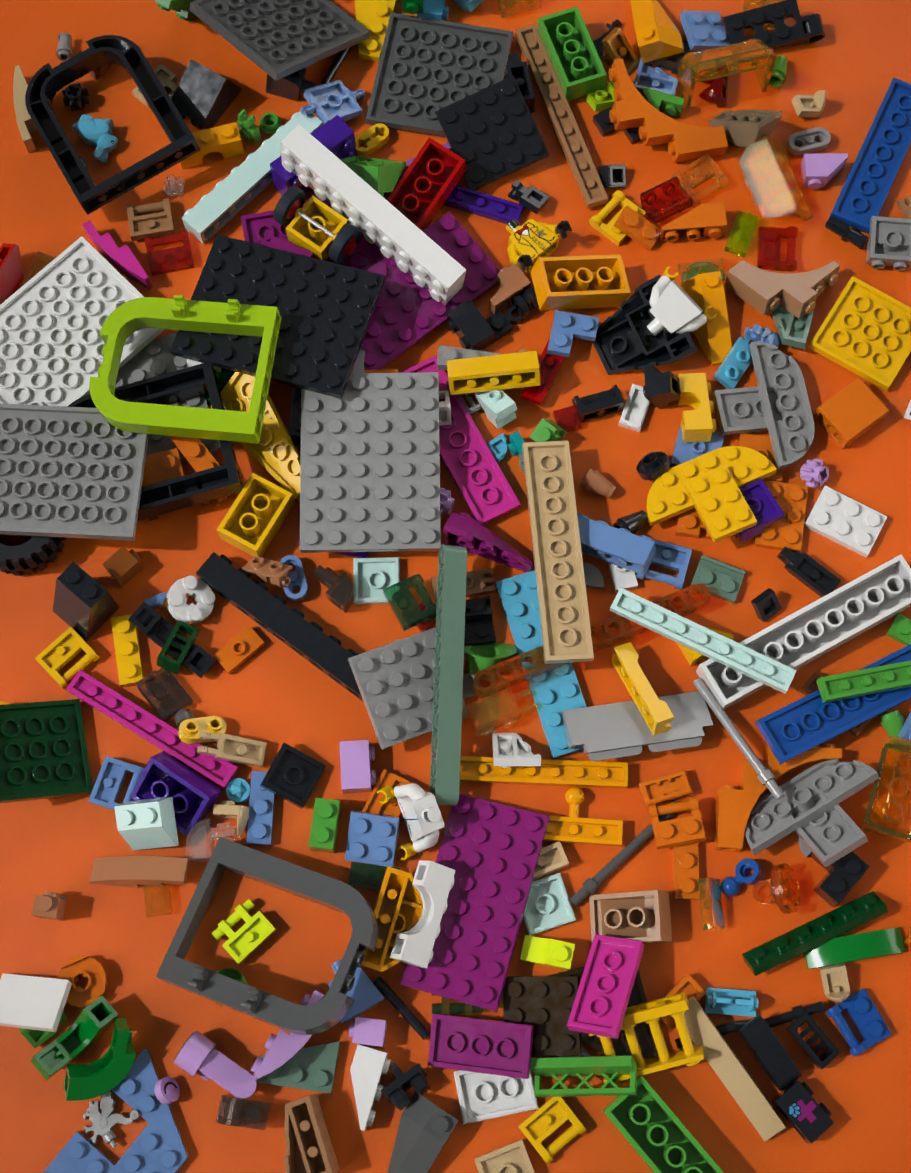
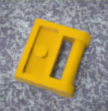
(610, 230)
(62, 652)
(546, 1121)

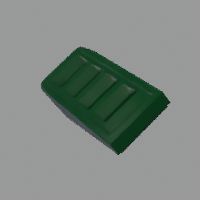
(170, 660)

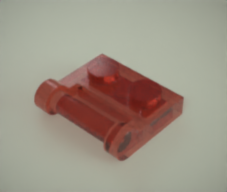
(770, 246)
(172, 258)

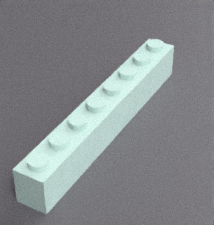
(242, 184)

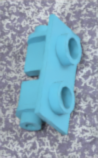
(731, 1002)

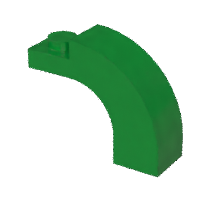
(77, 1039)
(104, 1074)

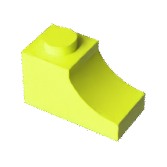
(547, 952)

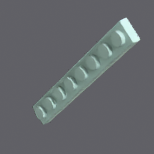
(703, 640)

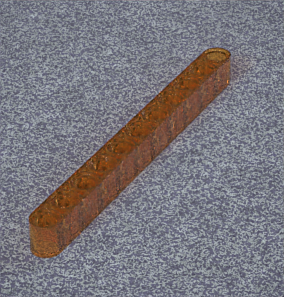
(599, 631)

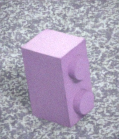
(356, 766)

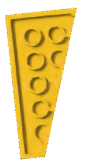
(374, 17)
(275, 449)

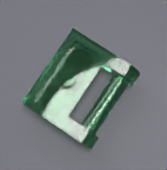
(404, 604)

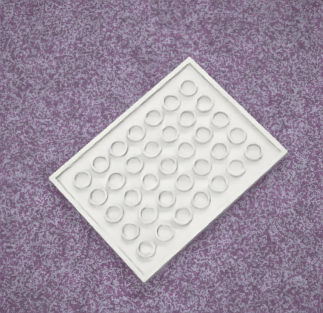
(54, 328)

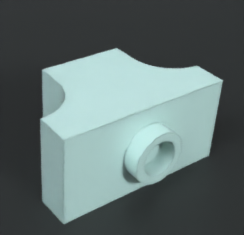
(497, 406)

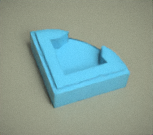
(498, 447)

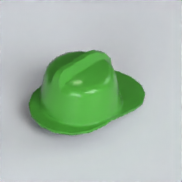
(487, 655)

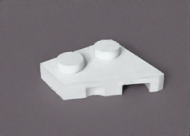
(512, 751)

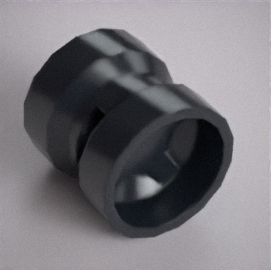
(525, 301)

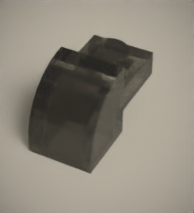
(339, 590)
(242, 1113)

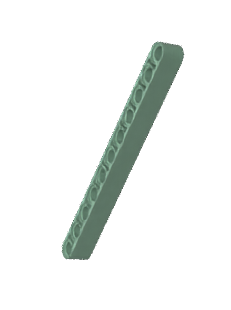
(448, 675)

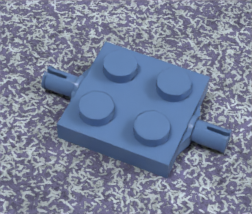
(332, 100)

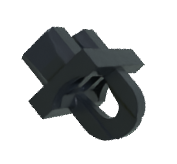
(412, 1078)

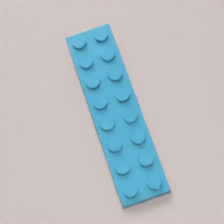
(552, 690)

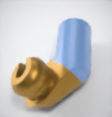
(158, 600)

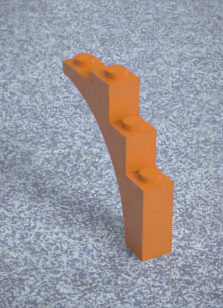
(655, 128)
(735, 805)

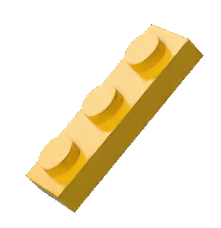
(127, 651)

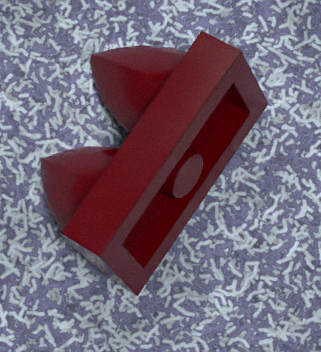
(716, 92)

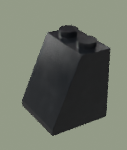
(203, 95)
(82, 601)

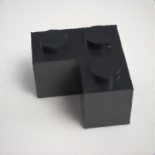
(840, 877)

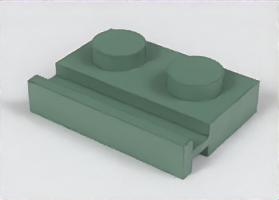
(719, 578)

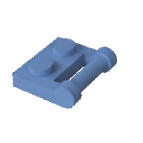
(669, 557)
(110, 782)

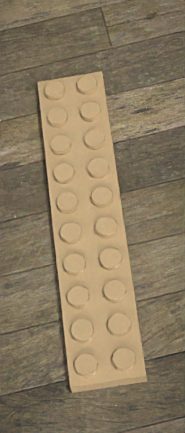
(557, 553)

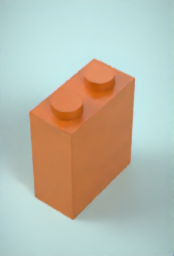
(851, 413)

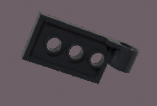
(806, 30)

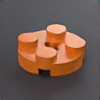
(96, 983)

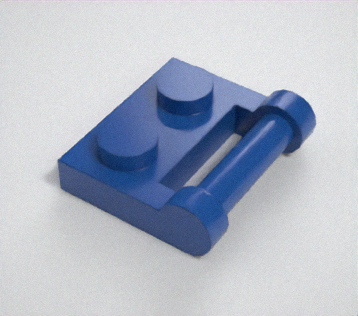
(865, 1018)

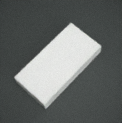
(634, 409)

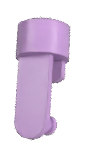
(202, 1059)

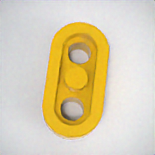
(200, 724)

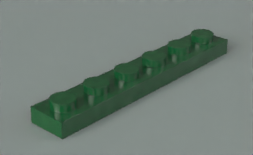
(814, 933)

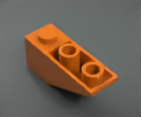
(700, 222)

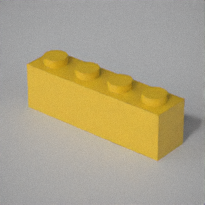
(493, 372)

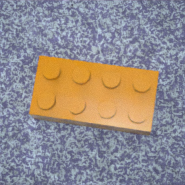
(580, 282)

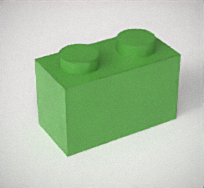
(325, 825)

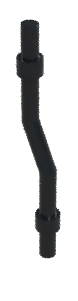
(772, 1021)

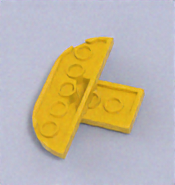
(711, 487)

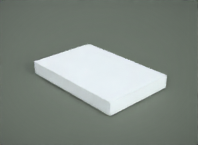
(32, 1001)
(493, 1096)

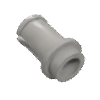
(64, 47)

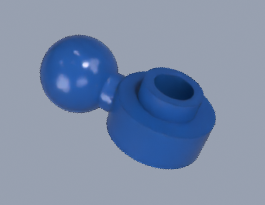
(731, 885)

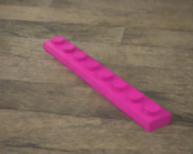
(149, 728)

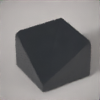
(612, 176)

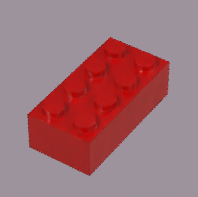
(427, 183)

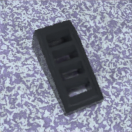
(828, 1055)

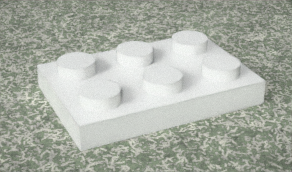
(845, 521)

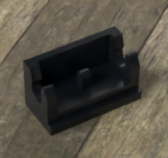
(598, 404)
(478, 609)

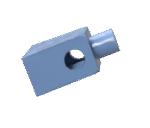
(363, 993)

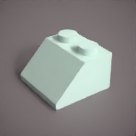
(147, 823)

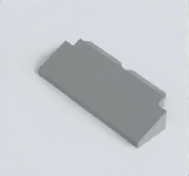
(621, 731)

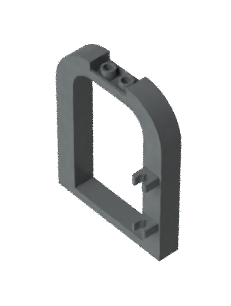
(248, 999)

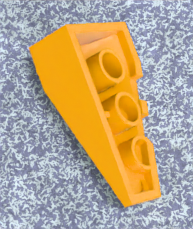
(655, 31)
(714, 335)

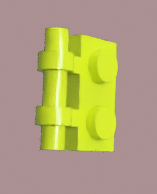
(249, 936)

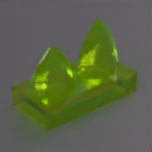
(741, 233)

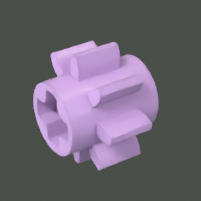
(814, 473)
(446, 501)

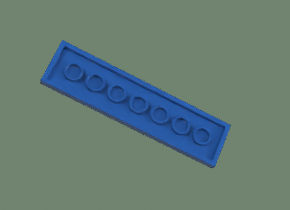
(877, 160)
(812, 722)

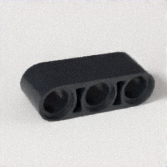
(769, 1052)

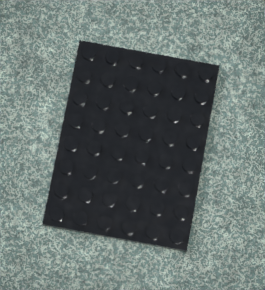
(320, 305)

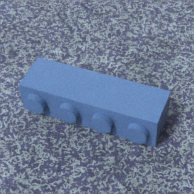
(615, 545)

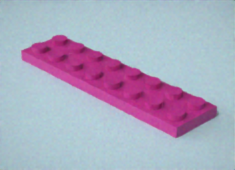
(469, 458)

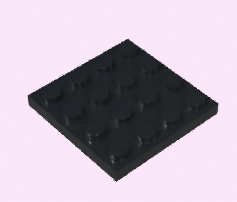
(492, 133)

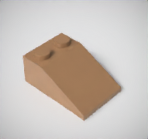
(632, 916)

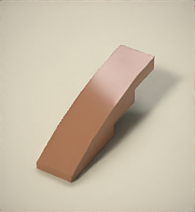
(139, 870)

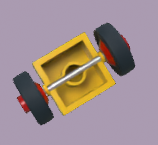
(316, 226)

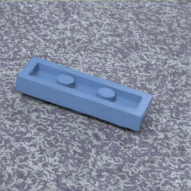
(260, 812)

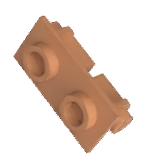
(267, 569)

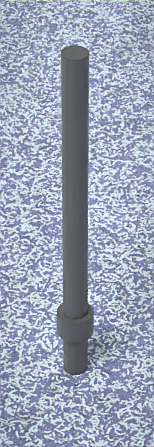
(591, 885)

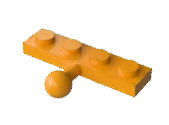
(582, 830)

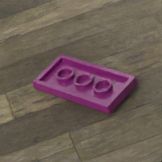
(480, 1045)

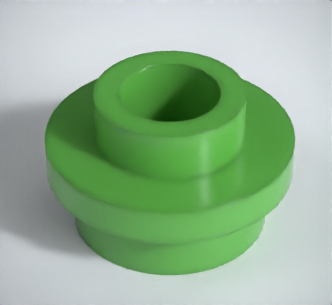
(269, 118)

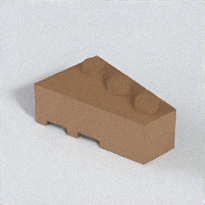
(308, 1138)

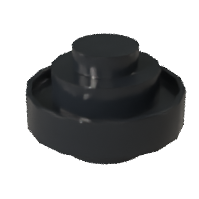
(653, 465)

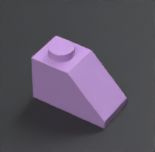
(821, 168)

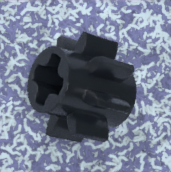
(75, 97)

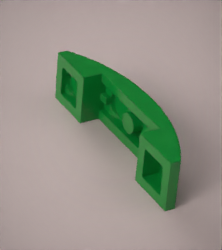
(856, 948)

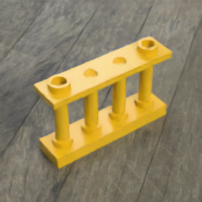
(650, 1014)

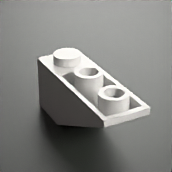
(366, 1075)

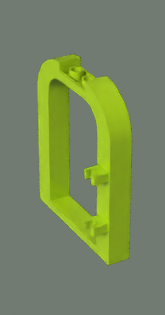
(186, 316)

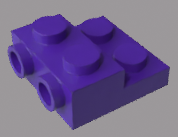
(763, 507)

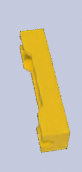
(654, 711)

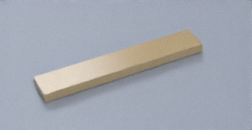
(732, 1072)

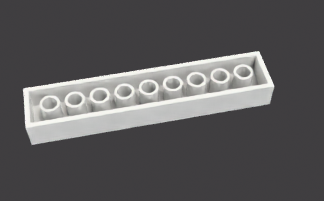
(372, 215)
(817, 628)

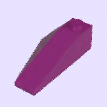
(469, 533)

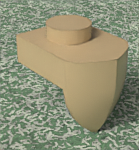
(809, 104)
(228, 809)
(835, 982)

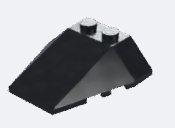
(629, 345)

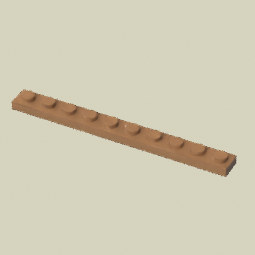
(561, 116)

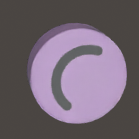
(167, 1090)

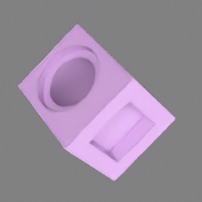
(368, 1031)

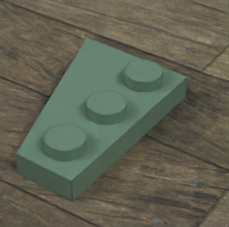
(308, 1069)

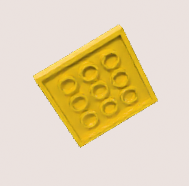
(866, 333)

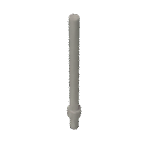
(764, 776)

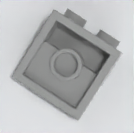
(889, 243)

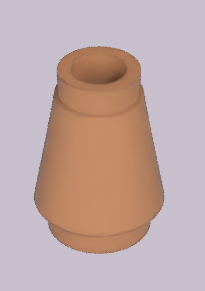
(597, 483)

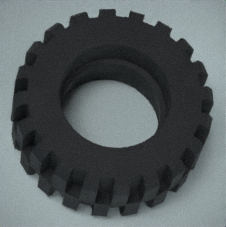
(29, 555)

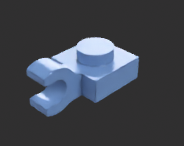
(761, 334)

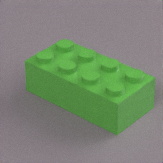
(572, 53)

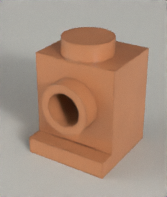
(49, 906)

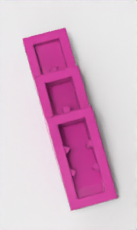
(121, 257)

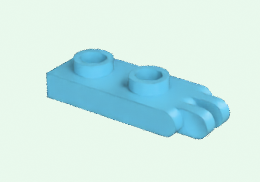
(734, 363)

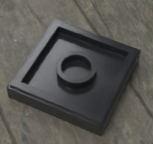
(292, 775)

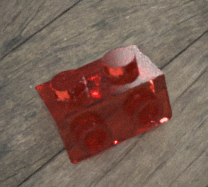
(665, 200)

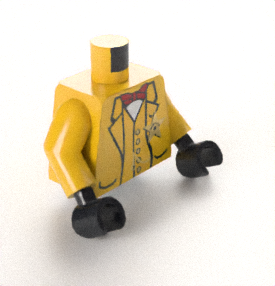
(533, 241)

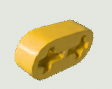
(371, 140)

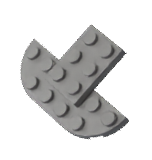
(774, 406)
(813, 810)

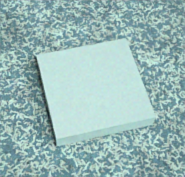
(373, 576)
(547, 905)

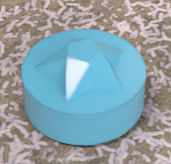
(238, 790)

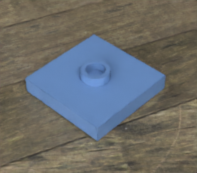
(686, 451)

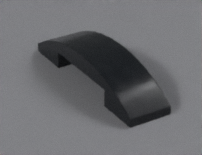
(159, 630)

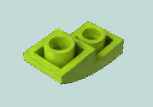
(601, 99)

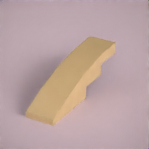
(23, 118)

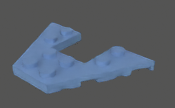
(154, 1150)

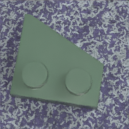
(790, 328)

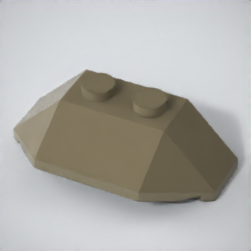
(746, 125)

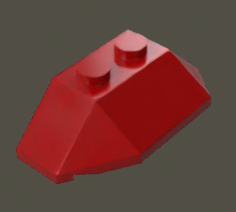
(10, 270)

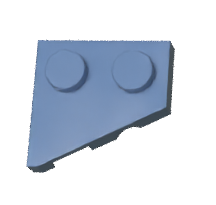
(654, 79)

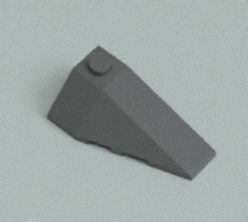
(420, 1136)

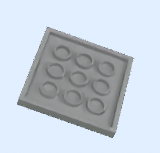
(398, 687)

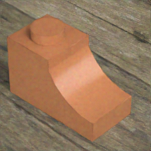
(510, 283)

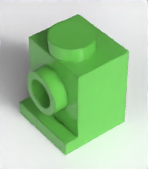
(547, 431)

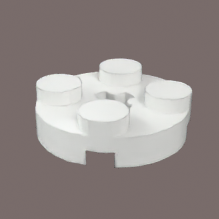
(192, 587)

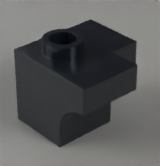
(660, 387)

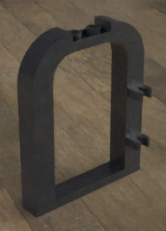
(102, 51)
(191, 488)

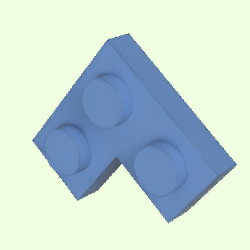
(570, 326)

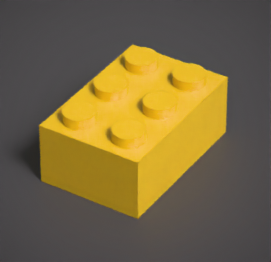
(256, 516)

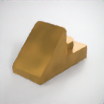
(618, 48)

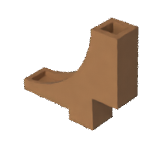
(769, 289)

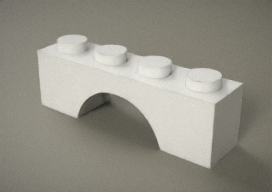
(433, 884)

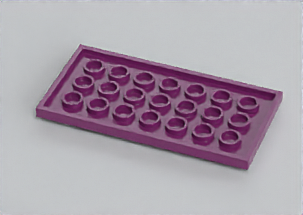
(408, 311)
(495, 865)

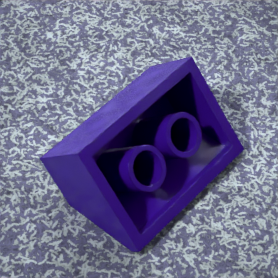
(190, 792)

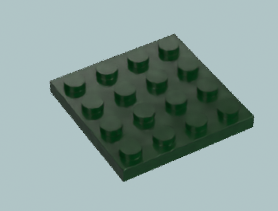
(43, 751)

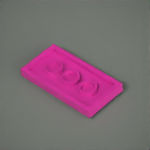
(606, 986)

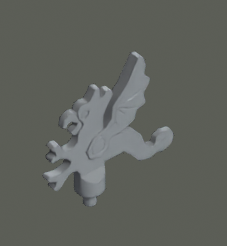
(104, 1122)

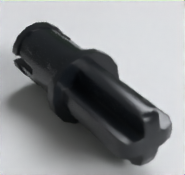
(846, 232)

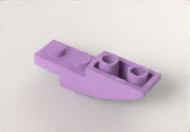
(282, 1045)

